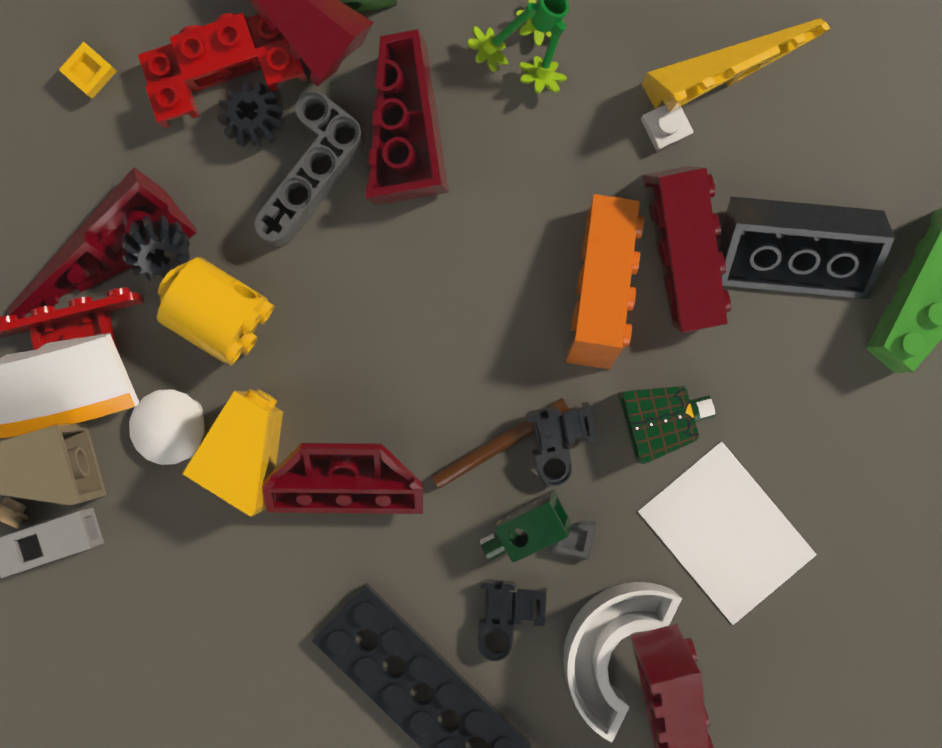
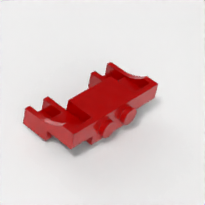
(213, 55)

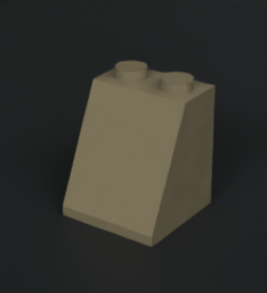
(51, 466)

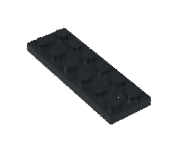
(422, 665)

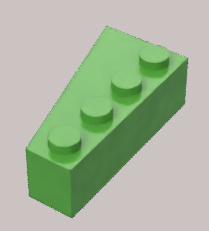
(914, 318)

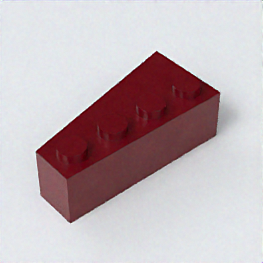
(406, 134)
(672, 688)

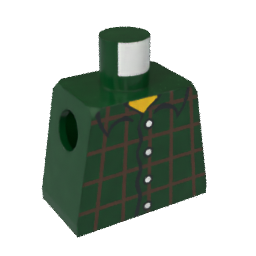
(662, 420)
(541, 519)

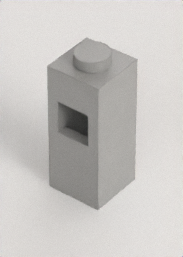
(49, 542)

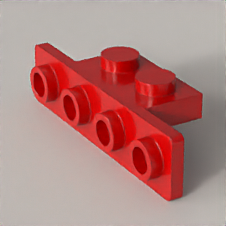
(78, 320)

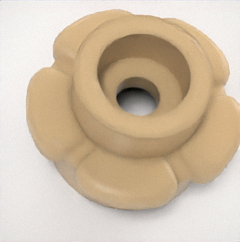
(12, 512)

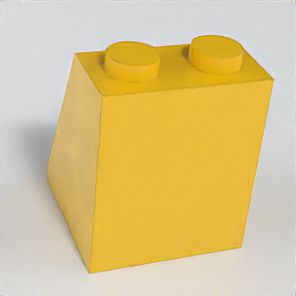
(240, 451)

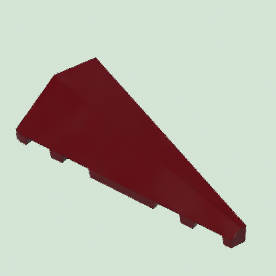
(97, 247)

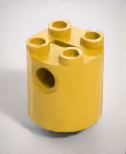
(212, 309)

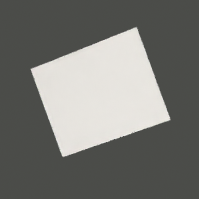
(727, 533)

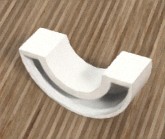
(595, 635)

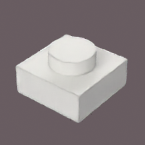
(666, 127)

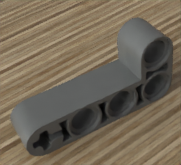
(302, 175)

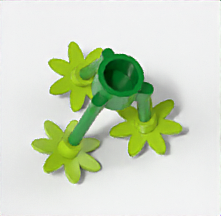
(542, 18)

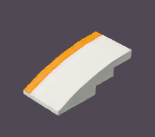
(62, 385)

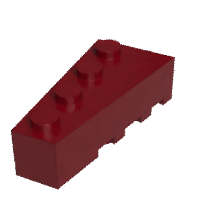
(689, 247)

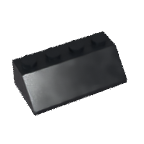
(804, 247)

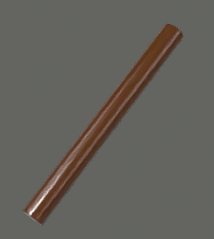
(489, 449)

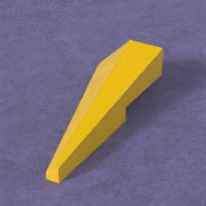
(691, 78)

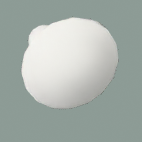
(167, 427)

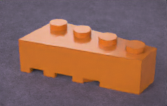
(605, 282)

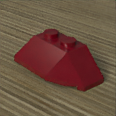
(342, 481)

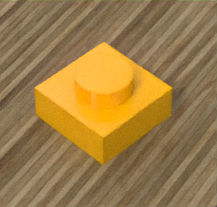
(87, 70)

